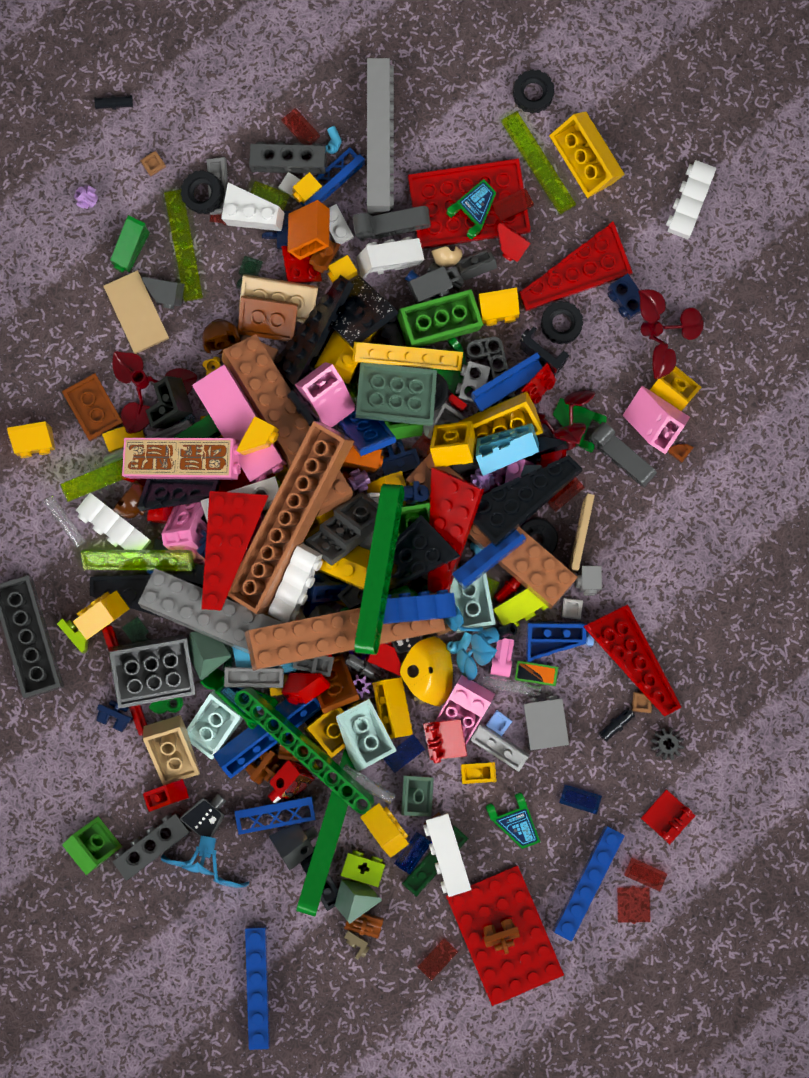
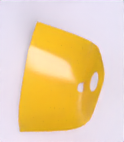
(428, 687)

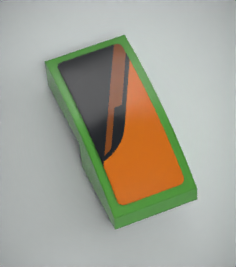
(536, 673)

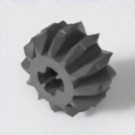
(672, 739)

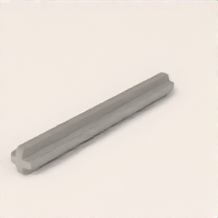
(167, 433)

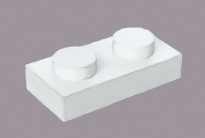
(338, 227)

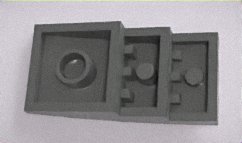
(346, 529)

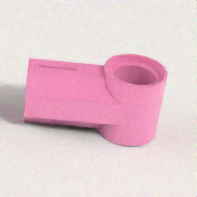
(502, 660)

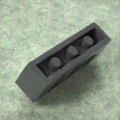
(296, 164)
(129, 868)

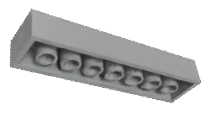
(379, 130)
(183, 604)

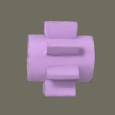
(85, 197)
(359, 480)
(482, 481)
(364, 689)

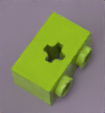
(369, 877)

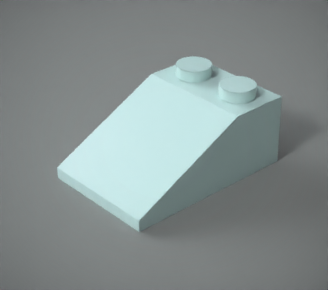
(474, 603)
(213, 725)
(364, 735)

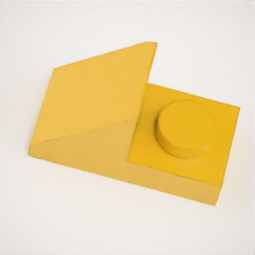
(478, 773)

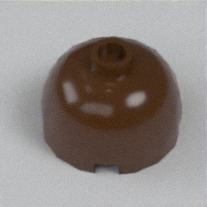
(219, 335)
(129, 501)

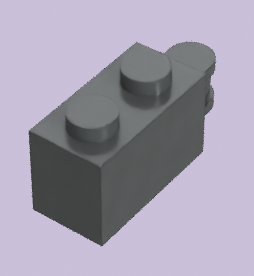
(433, 284)

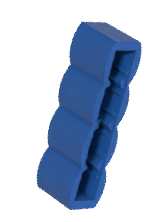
(420, 607)

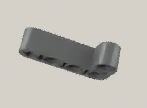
(391, 223)
(492, 356)
(622, 455)

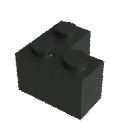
(172, 403)

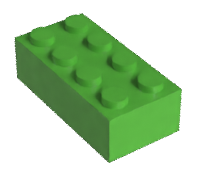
(439, 319)

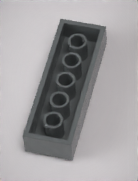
(28, 638)

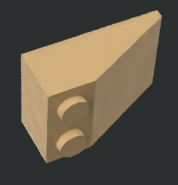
(170, 750)

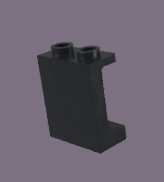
(530, 347)

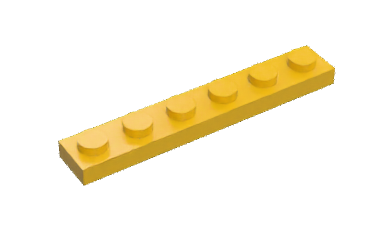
(407, 356)

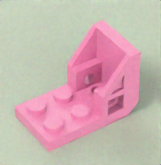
(181, 529)

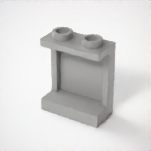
(545, 723)

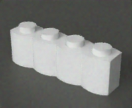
(691, 200)
(111, 524)
(295, 583)

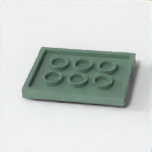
(396, 394)

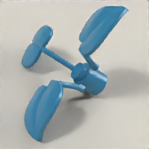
(481, 647)
(205, 849)

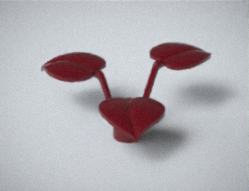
(651, 306)
(129, 368)
(574, 431)

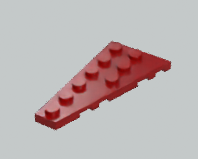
(587, 267)
(229, 531)
(627, 646)

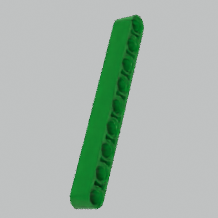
(379, 569)
(314, 751)
(324, 849)

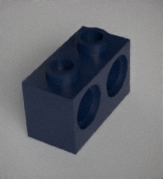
(622, 299)
(325, 588)

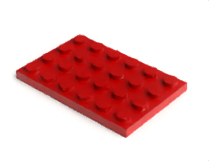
(446, 186)
(532, 957)

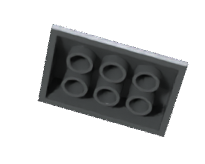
(151, 671)

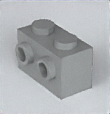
(589, 580)

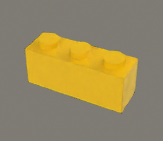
(393, 707)

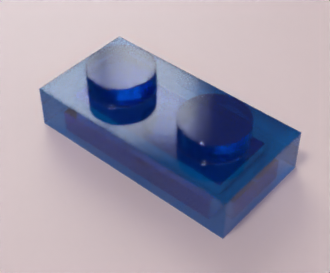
(405, 753)
(580, 799)
(413, 853)

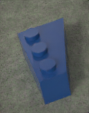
(551, 637)

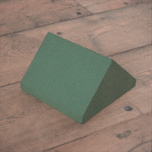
(206, 653)
(417, 796)
(355, 899)

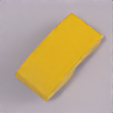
(115, 438)

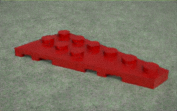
(451, 515)

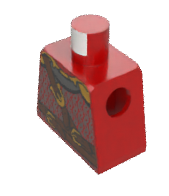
(289, 781)

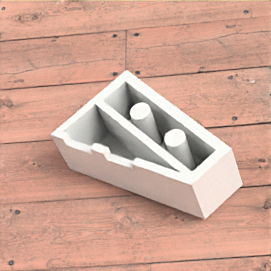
(250, 211)
(390, 256)

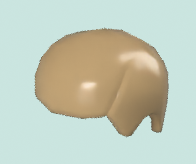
(445, 257)

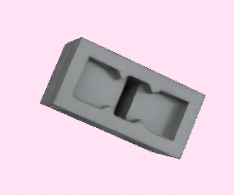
(468, 381)

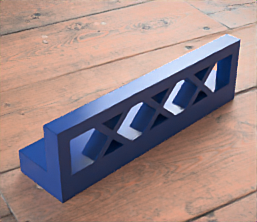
(339, 179)
(506, 383)
(487, 559)
(287, 805)

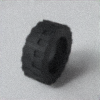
(539, 78)
(189, 186)
(561, 308)

